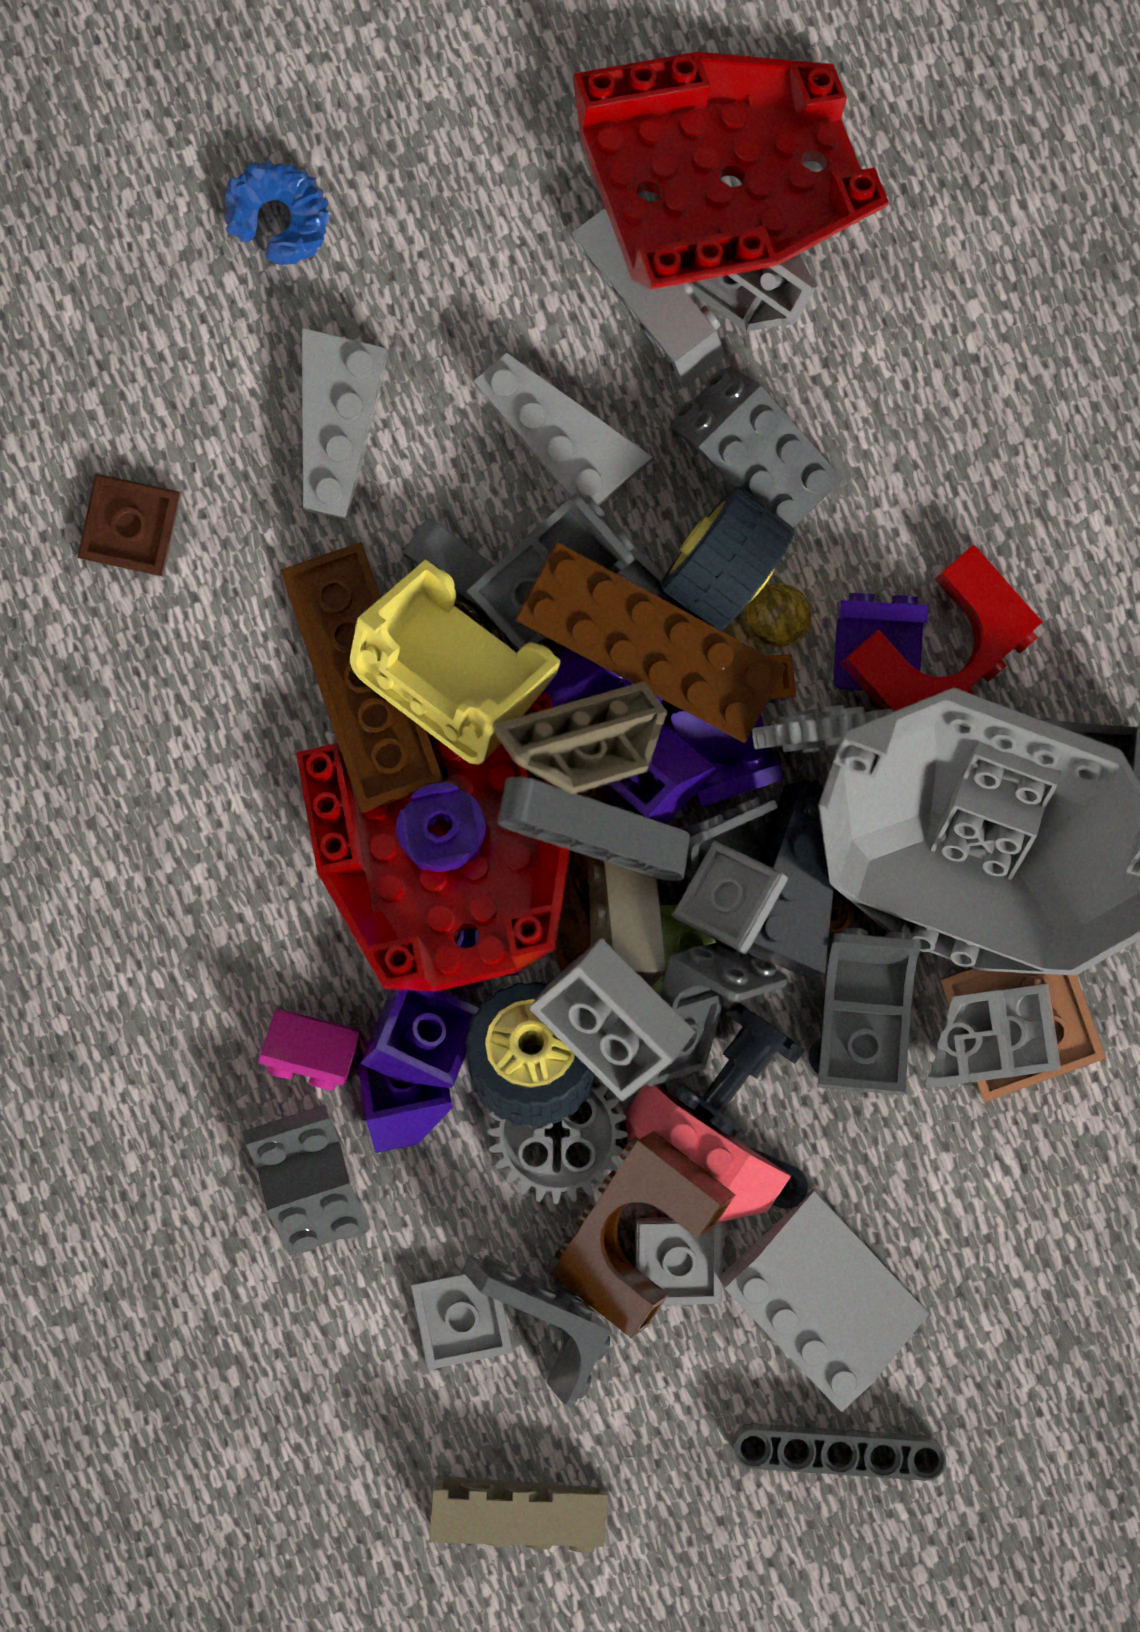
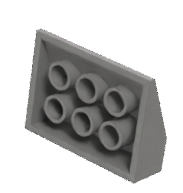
(825, 1300)

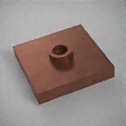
(129, 525)

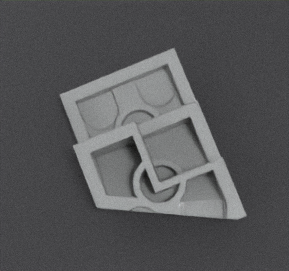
(996, 1037)

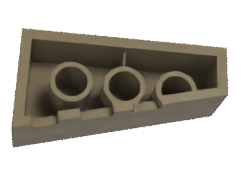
(627, 915)
(517, 1514)

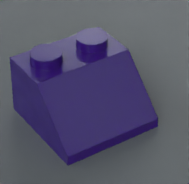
(420, 1037)

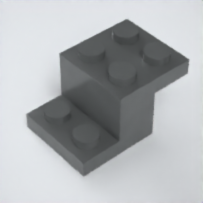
(306, 1180)

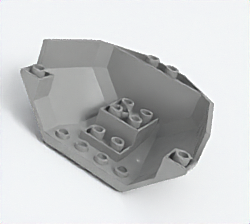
(987, 836)

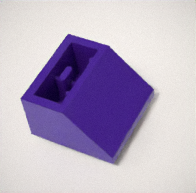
(669, 782)

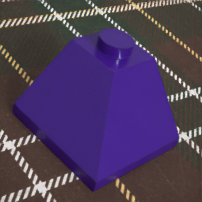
(400, 1111)

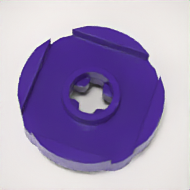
(460, 844)

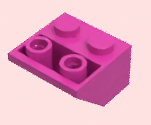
(309, 1048)

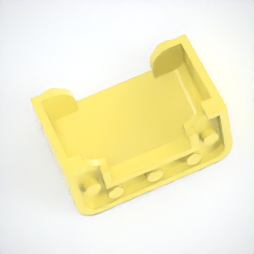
(445, 665)

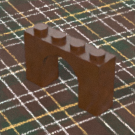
(593, 1259)

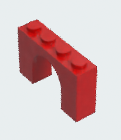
(998, 624)

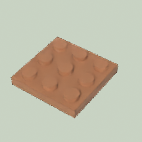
(1073, 1023)

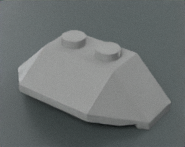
(760, 296)

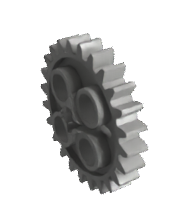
(809, 730)
(597, 1135)

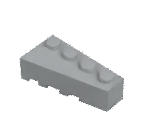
(668, 313)
(337, 410)
(562, 435)

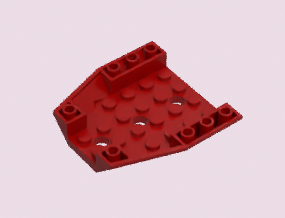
(708, 116)
(412, 915)

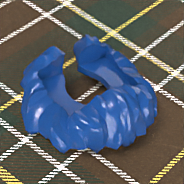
(285, 184)

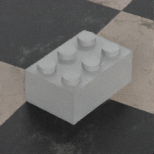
(612, 1020)

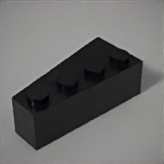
(799, 921)

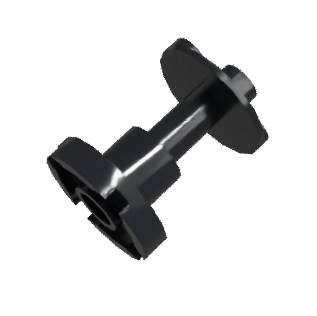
(747, 1055)

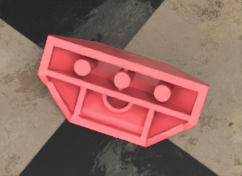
(724, 1157)

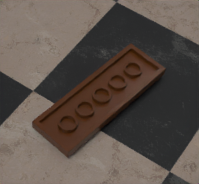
(650, 642)
(380, 745)

